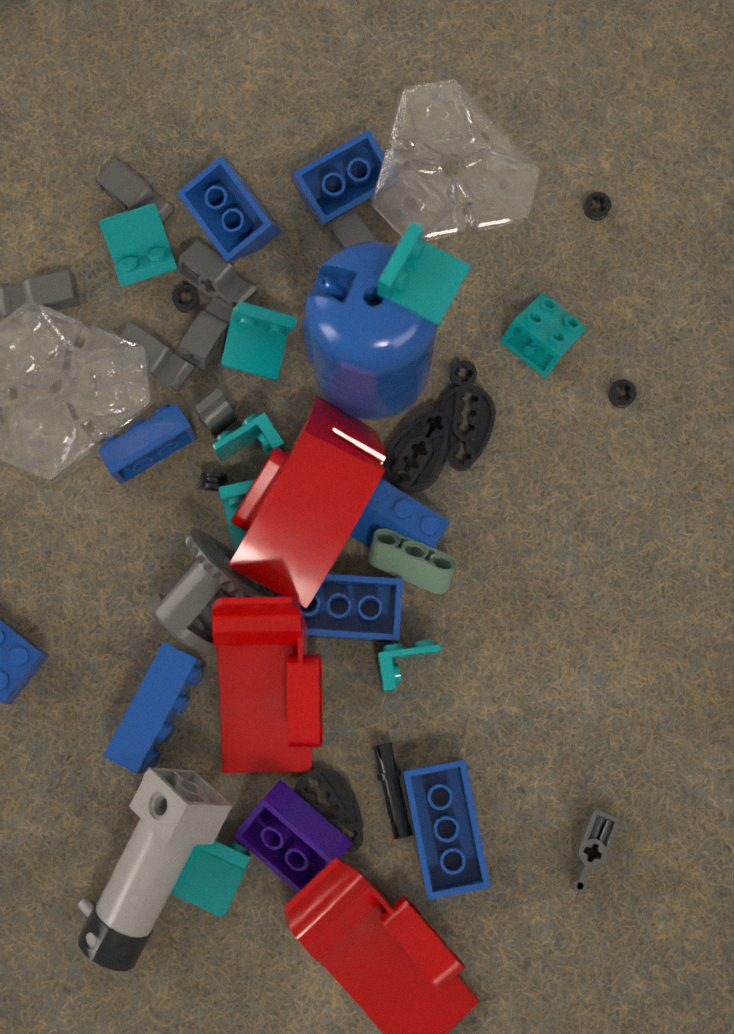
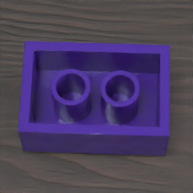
(291, 837)

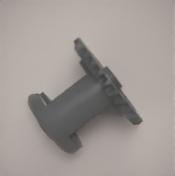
(188, 606)

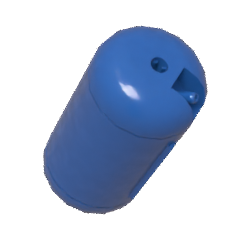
(363, 347)

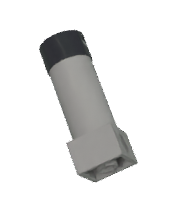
(175, 815)

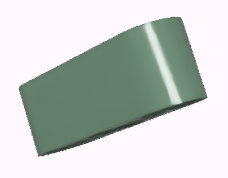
(411, 561)

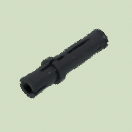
(392, 789)

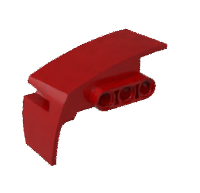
(307, 503)
(266, 685)
(380, 952)

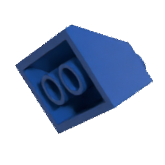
(340, 178)
(229, 211)
(146, 443)
(400, 513)

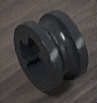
(598, 196)
(177, 300)
(470, 368)
(613, 392)
(213, 480)

